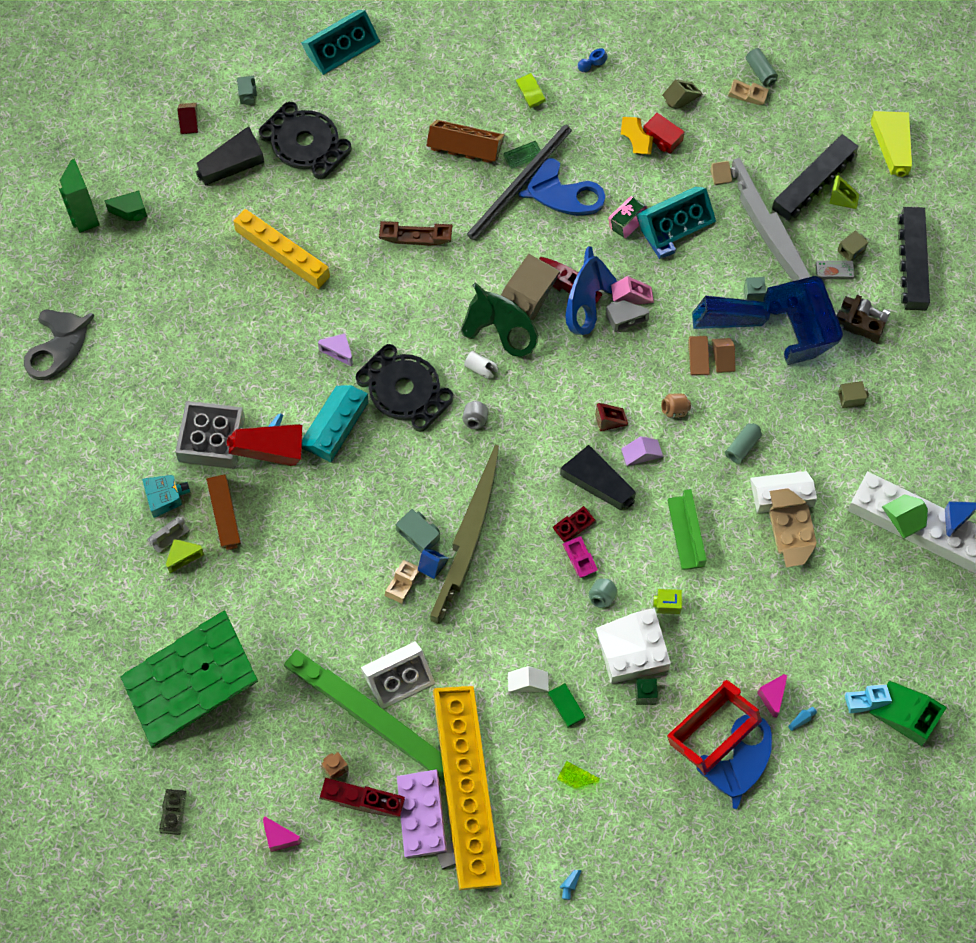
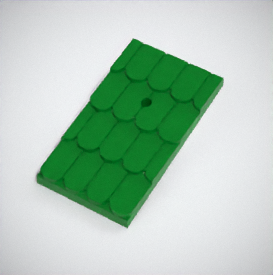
(188, 678)

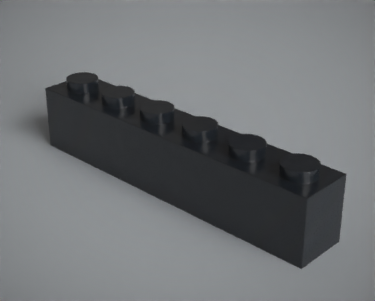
(815, 177)
(914, 258)

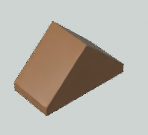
(724, 354)

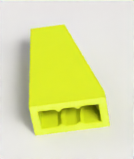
(893, 136)

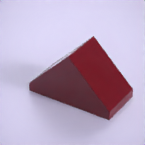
(188, 118)
(610, 417)

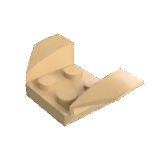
(792, 527)

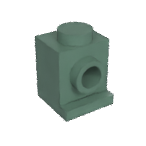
(246, 89)

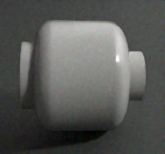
(475, 414)

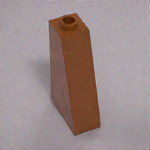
(224, 512)

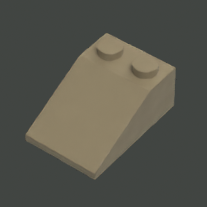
(531, 285)

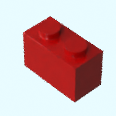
(665, 133)

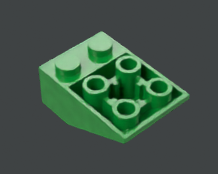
(910, 712)

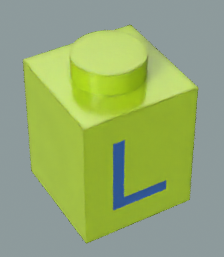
(668, 601)

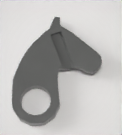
(69, 336)

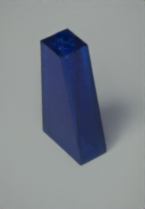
(729, 312)

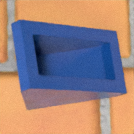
(957, 514)
(431, 564)

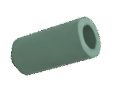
(762, 67)
(743, 443)

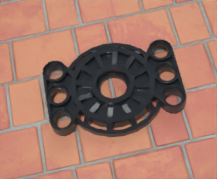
(301, 156)
(403, 405)

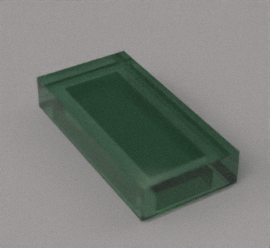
(521, 154)

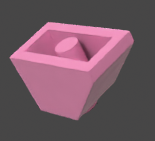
(632, 291)

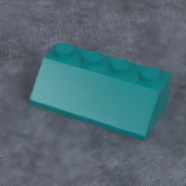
(341, 41)
(677, 216)
(335, 421)

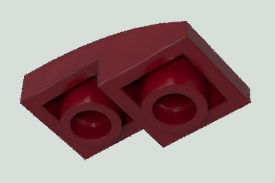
(573, 525)

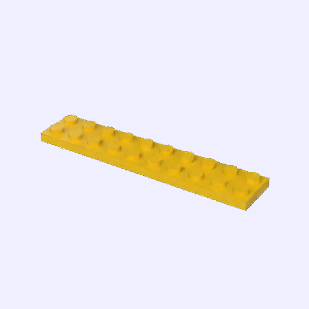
(466, 788)

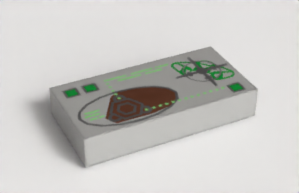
(835, 269)

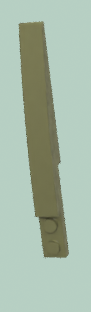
(467, 538)

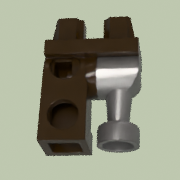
(859, 319)

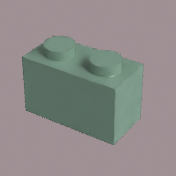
(418, 531)

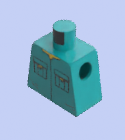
(164, 493)

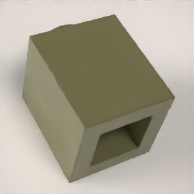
(852, 246)
(853, 394)

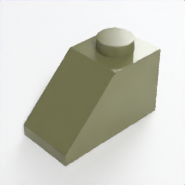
(681, 93)

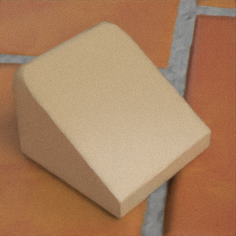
(721, 172)

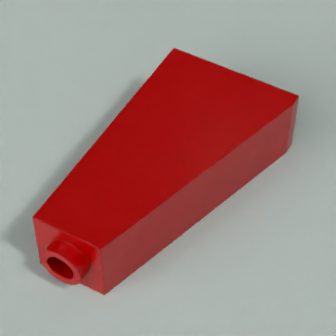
(268, 444)

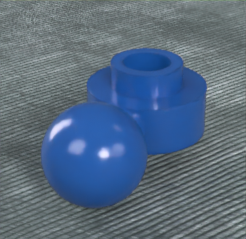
(597, 57)

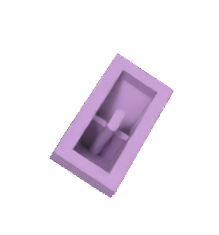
(337, 348)
(641, 450)

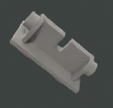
(166, 535)

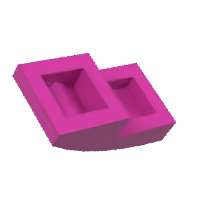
(579, 557)

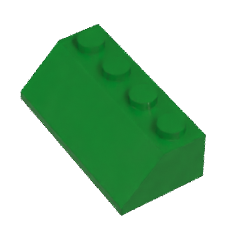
(77, 199)

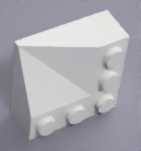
(633, 646)

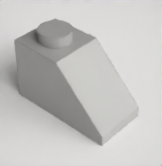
(625, 314)

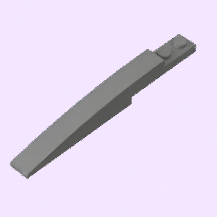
(768, 224)

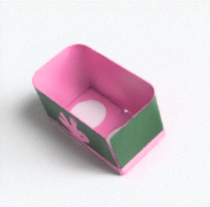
(624, 214)

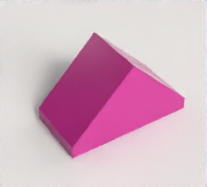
(772, 694)
(278, 836)

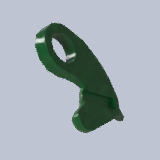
(495, 309)

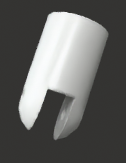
(479, 363)

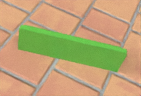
(687, 531)

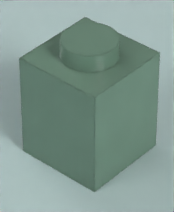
(755, 288)

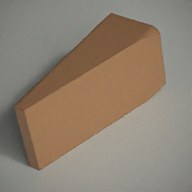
(698, 355)

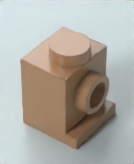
(334, 766)

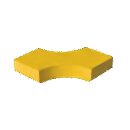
(640, 141)

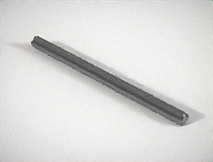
(519, 182)

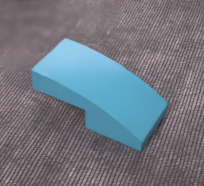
(870, 699)

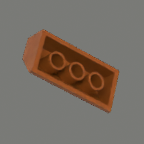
(464, 140)

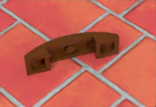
(415, 235)

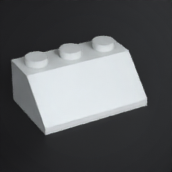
(798, 482)
(398, 675)

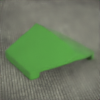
(907, 514)

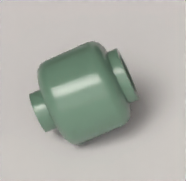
(602, 593)

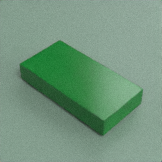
(566, 705)

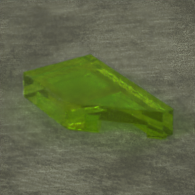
(576, 777)

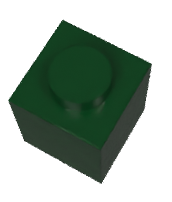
(646, 691)

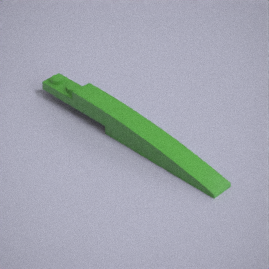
(366, 711)

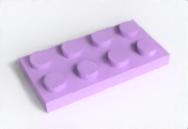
(421, 814)

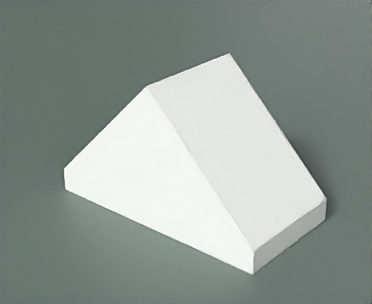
(528, 680)

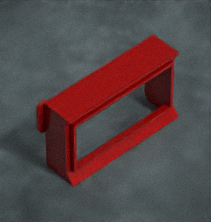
(702, 713)

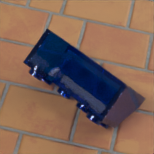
(810, 317)

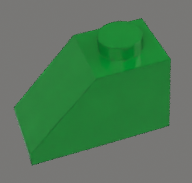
(127, 206)

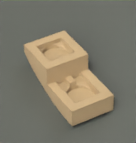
(754, 94)
(402, 581)

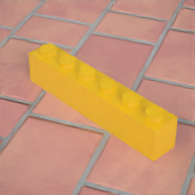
(281, 248)

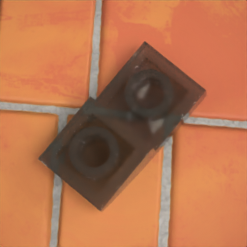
(173, 812)

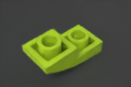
(530, 90)

